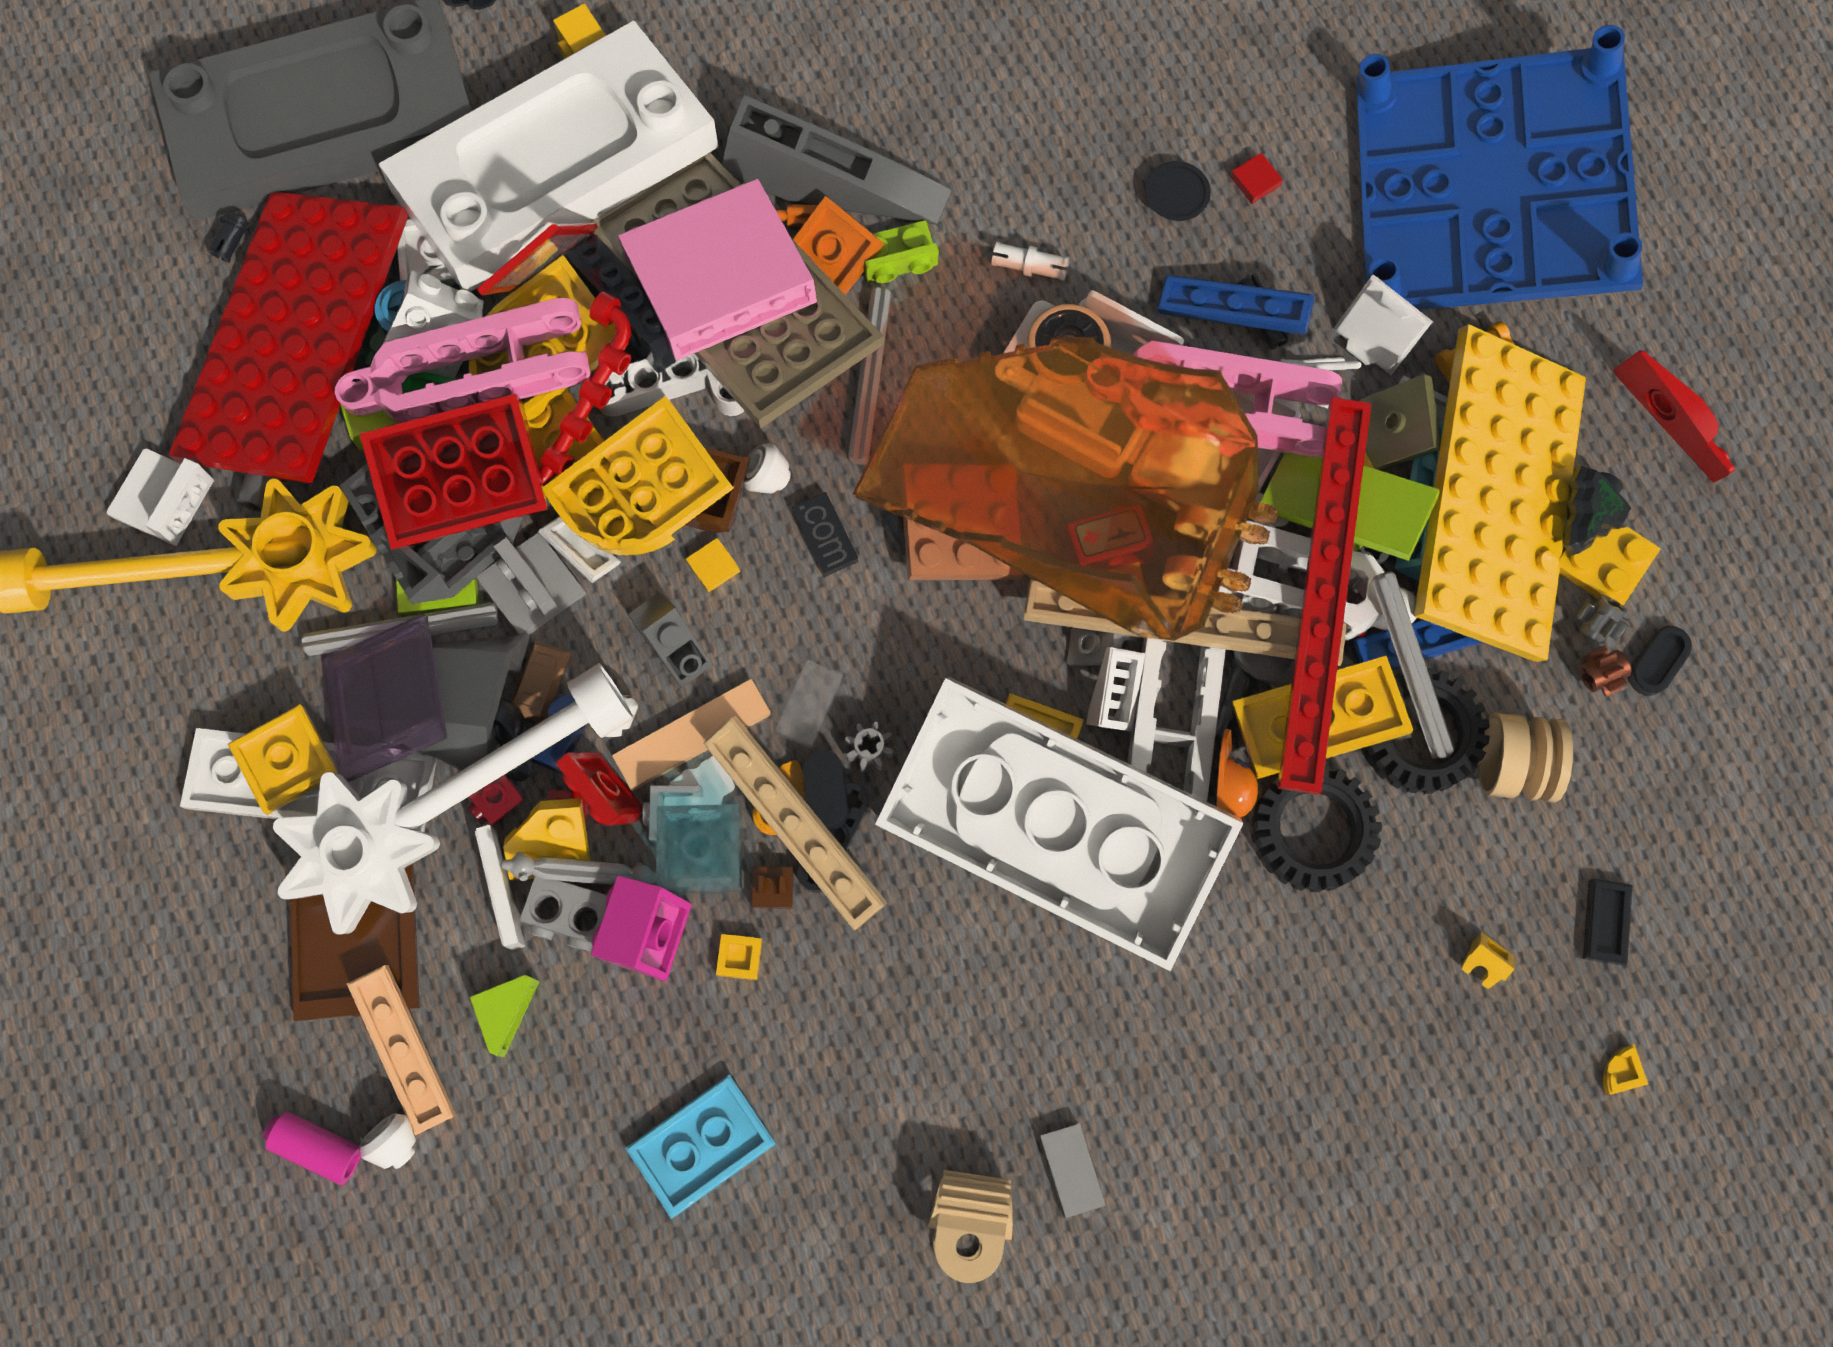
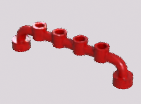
(593, 391)

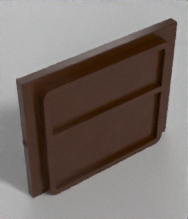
(328, 960)

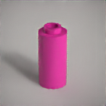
(312, 1147)

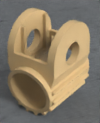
(976, 1207)

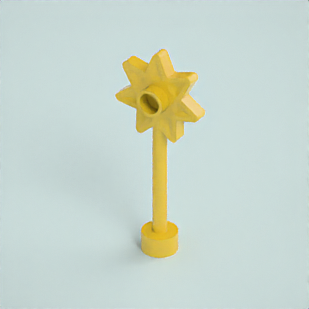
(283, 555)

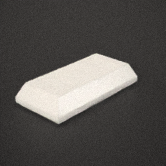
(585, 558)

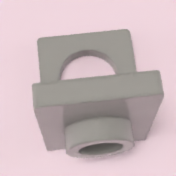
(1089, 647)
(657, 796)

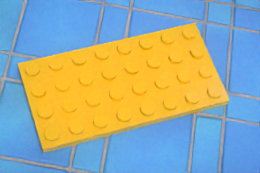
(1501, 495)

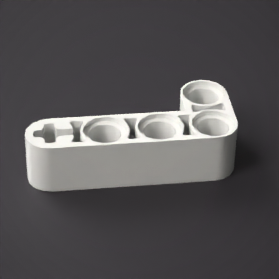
(666, 384)

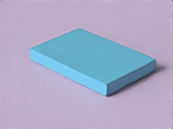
(700, 1146)

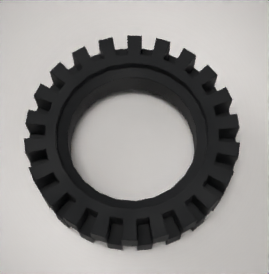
(1468, 748)
(1309, 875)

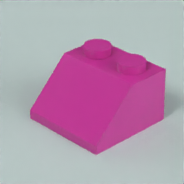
(641, 928)

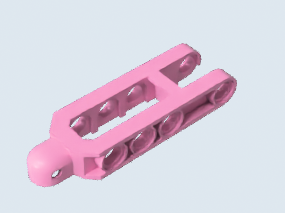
(510, 330)
(1267, 381)

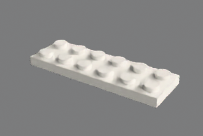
(219, 786)

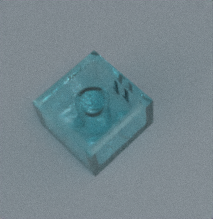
(699, 848)

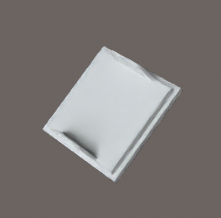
(1381, 326)

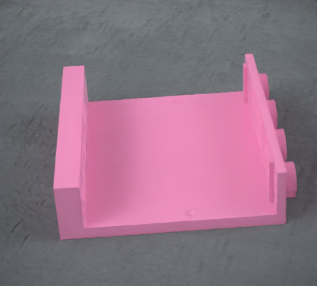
(718, 268)

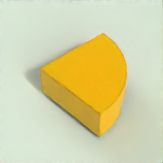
(1623, 1071)

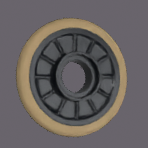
(1067, 320)

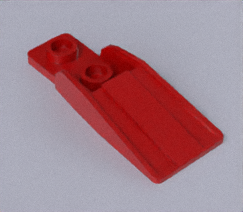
(1677, 411)

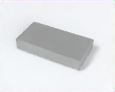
(1072, 1170)

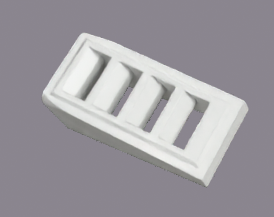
(1101, 698)

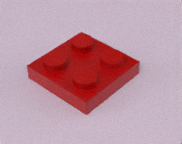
(601, 787)

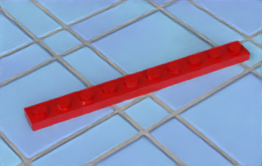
(1324, 597)

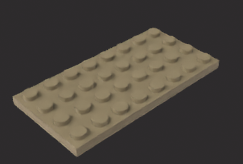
(780, 360)

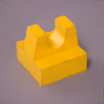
(1492, 956)

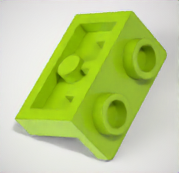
(904, 251)

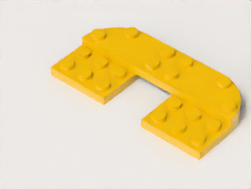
(641, 480)

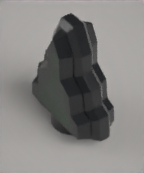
(1592, 508)

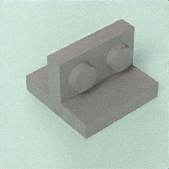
(530, 583)

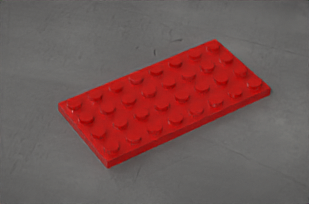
(289, 336)

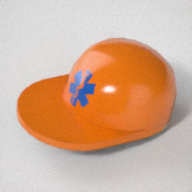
(1236, 782)

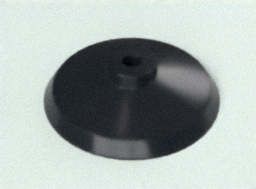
(1177, 191)

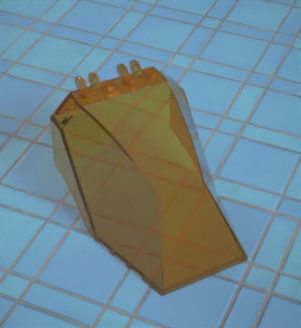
(1083, 474)

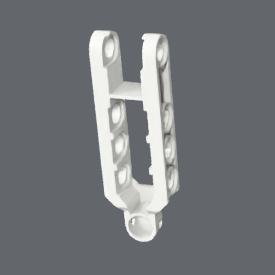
(1293, 552)
(1204, 718)

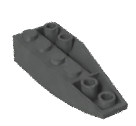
(810, 162)

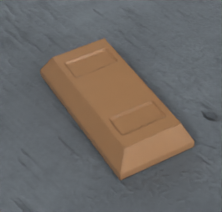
(540, 680)

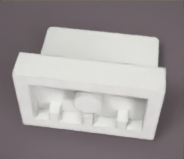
(161, 496)

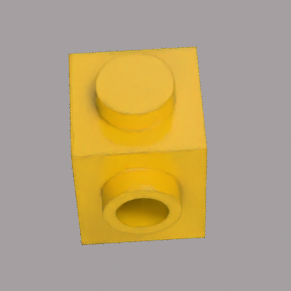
(576, 30)

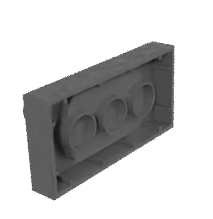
(308, 106)

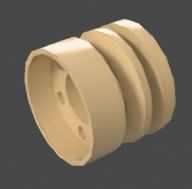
(1526, 757)

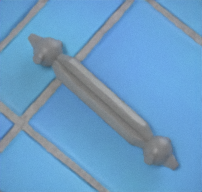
(572, 870)

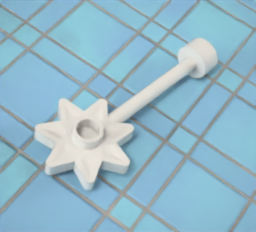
(361, 845)

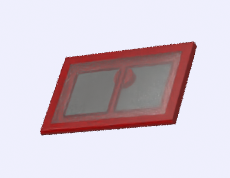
(537, 256)

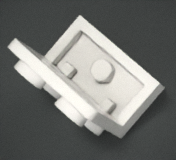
(431, 306)

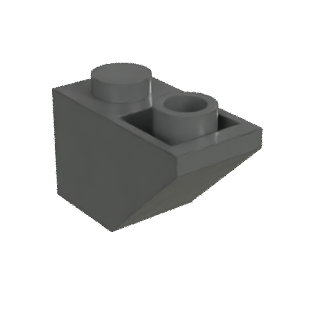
(670, 639)

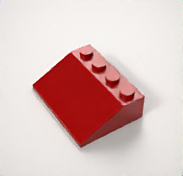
(454, 471)

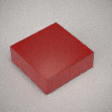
(1256, 178)

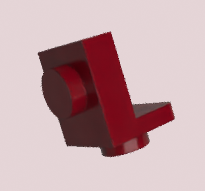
(494, 801)

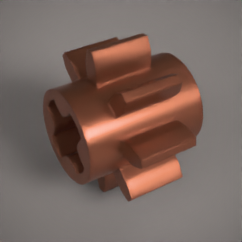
(1605, 670)

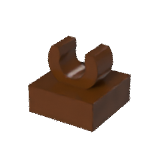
(772, 887)

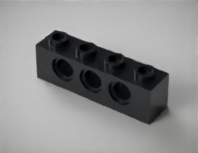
(606, 272)

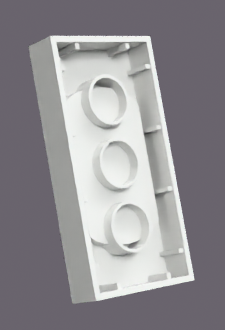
(550, 153)
(1059, 823)

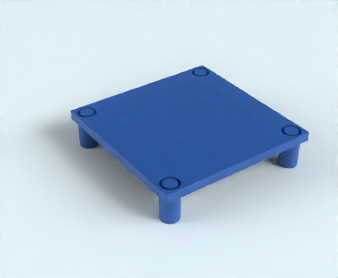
(1500, 177)

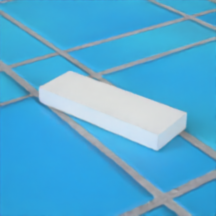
(499, 888)

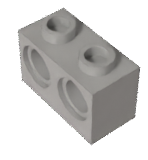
(572, 903)

